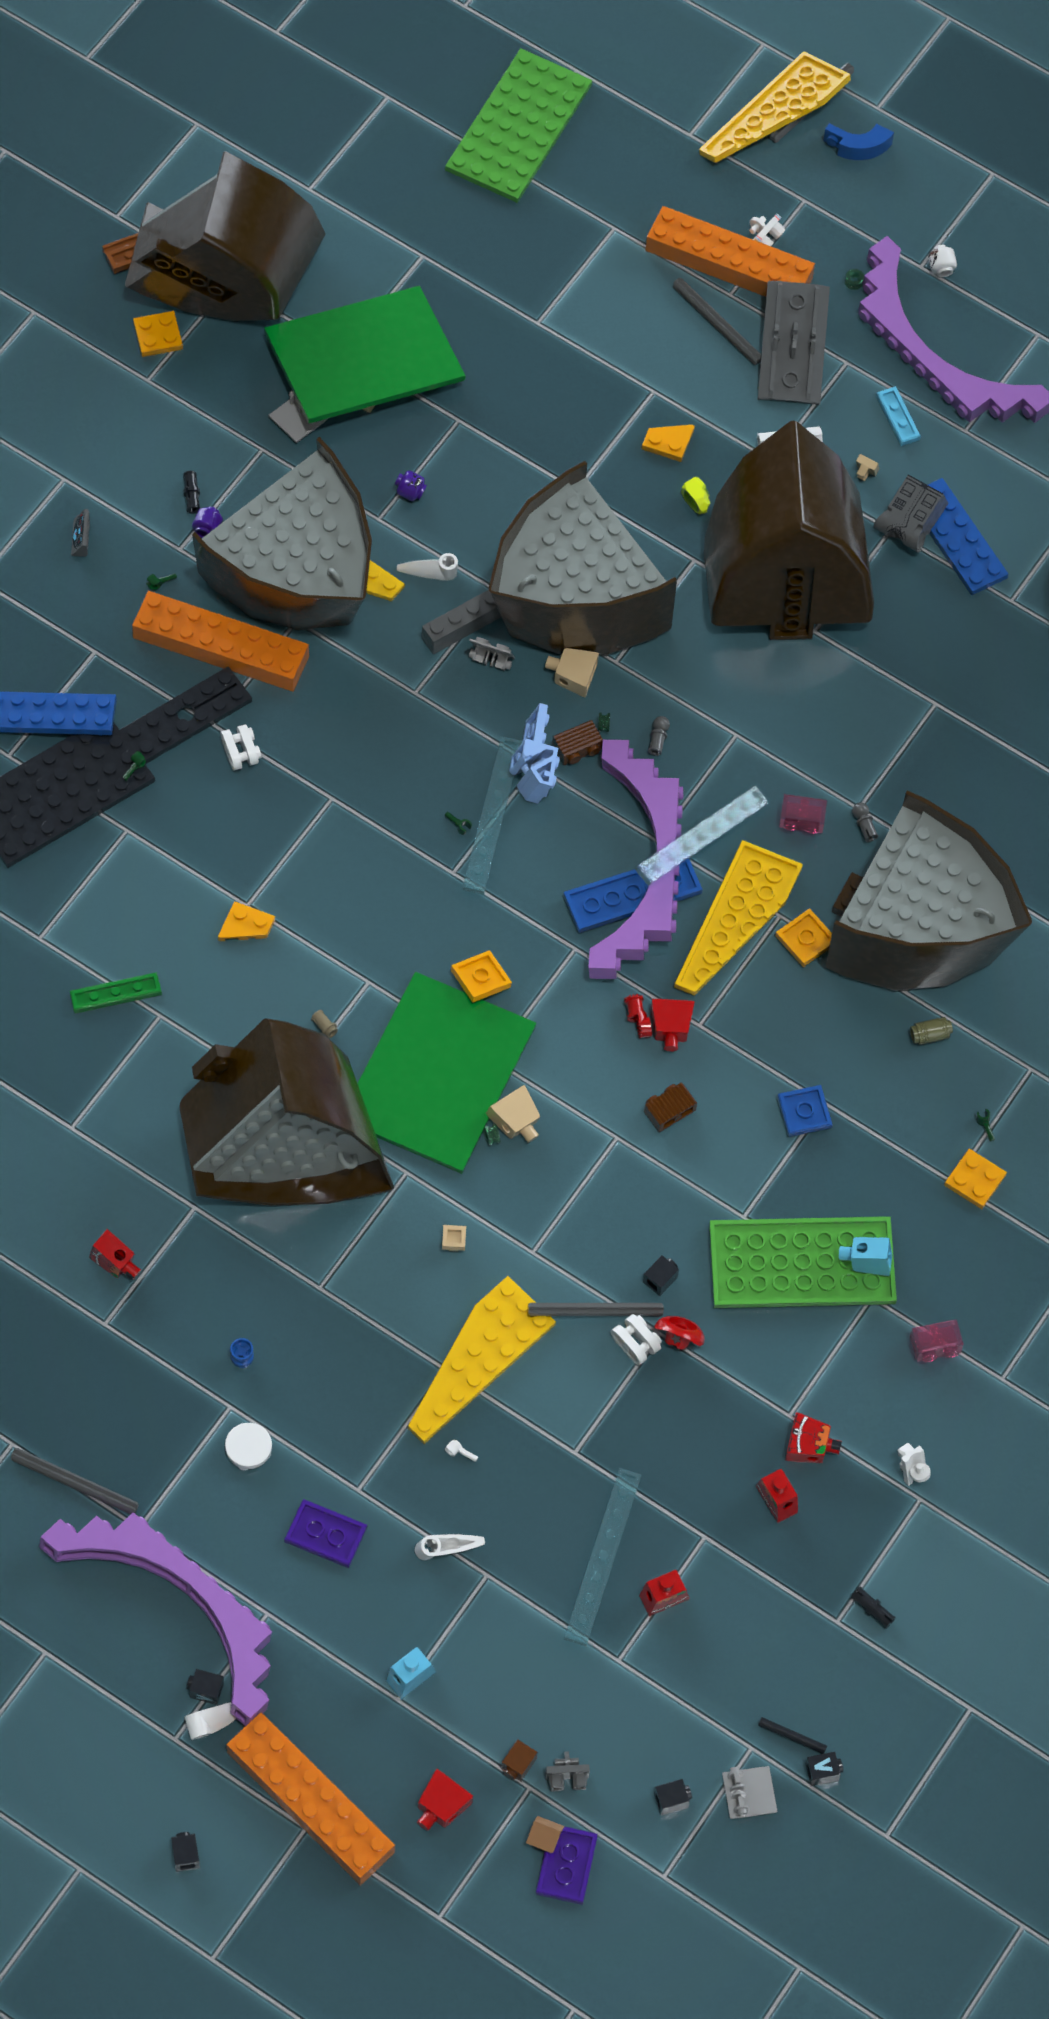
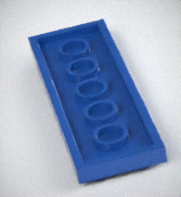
(964, 545)
(57, 713)
(620, 896)

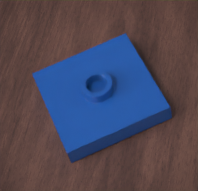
(804, 1110)

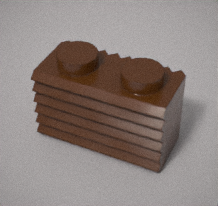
(578, 742)
(670, 1106)

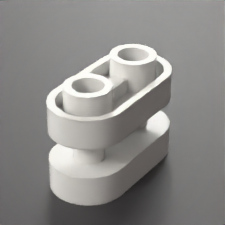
(245, 737)
(648, 1340)

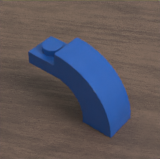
(859, 146)

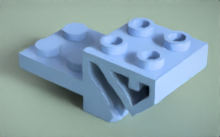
(535, 758)

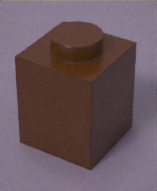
(518, 1761)

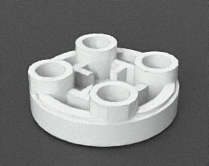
(248, 1446)

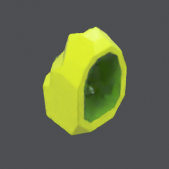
(696, 495)

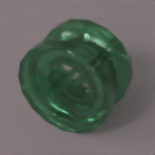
(851, 284)
(604, 722)
(492, 1134)

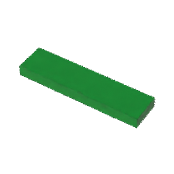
(115, 992)

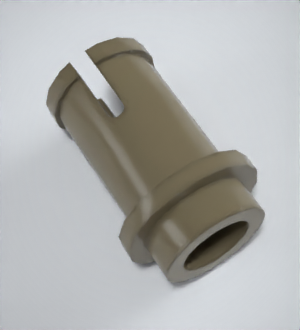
(325, 1025)

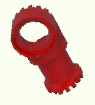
(638, 1015)

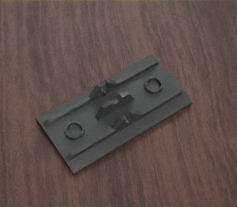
(793, 342)

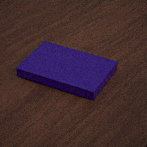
(325, 1533)
(568, 1868)

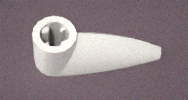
(442, 569)
(446, 1544)
(209, 1721)

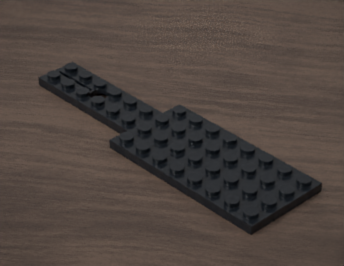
(86, 771)

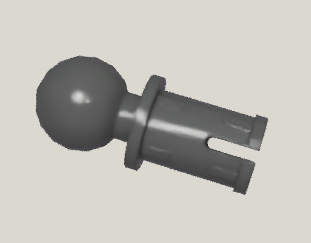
(661, 725)
(861, 811)

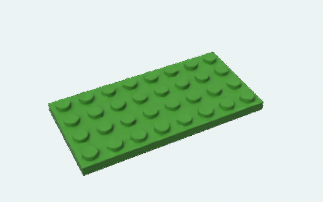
(518, 125)
(795, 1263)

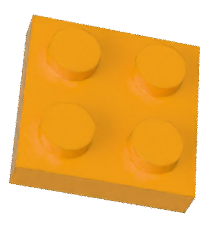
(158, 333)
(805, 937)
(481, 976)
(975, 1178)

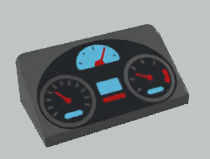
(81, 534)

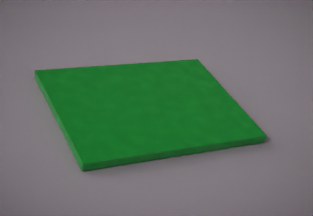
(364, 354)
(441, 1070)

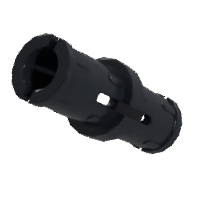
(191, 491)
(873, 1607)

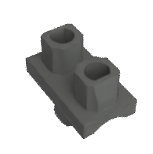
(567, 1769)

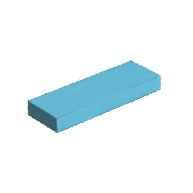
(898, 416)

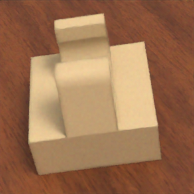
(866, 467)
(454, 1238)

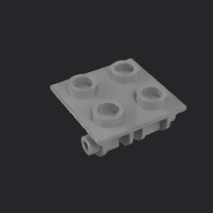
(292, 420)
(483, 646)
(749, 1792)

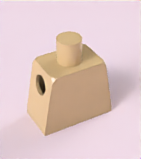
(574, 669)
(516, 1114)

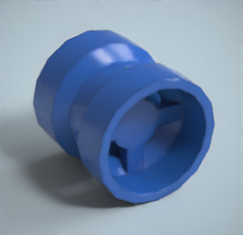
(243, 1348)

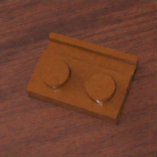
(120, 253)

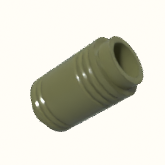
(931, 1030)

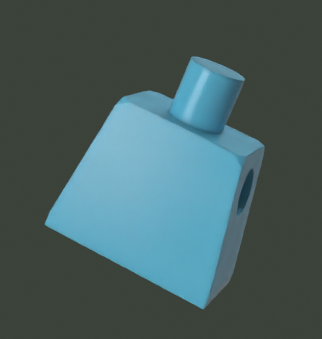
(869, 1255)
(411, 1671)

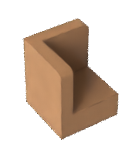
(544, 1834)

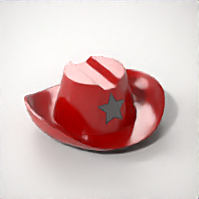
(680, 1331)

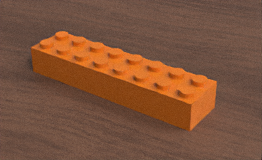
(723, 253)
(220, 641)
(310, 1798)

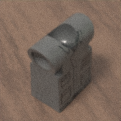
(912, 513)

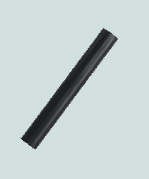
(792, 1735)

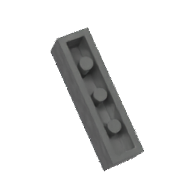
(460, 622)

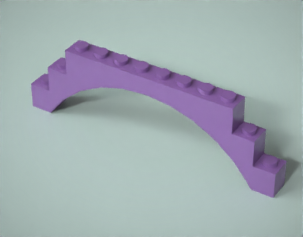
(963, 391)
(655, 913)
(142, 1547)

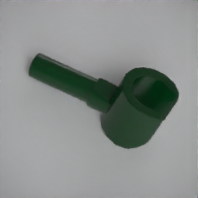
(155, 583)
(139, 762)
(459, 823)
(984, 1121)

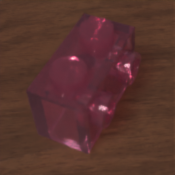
(803, 814)
(936, 1341)

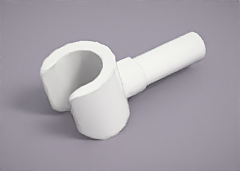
(455, 1447)

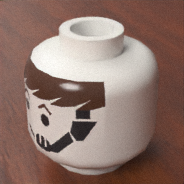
(942, 261)

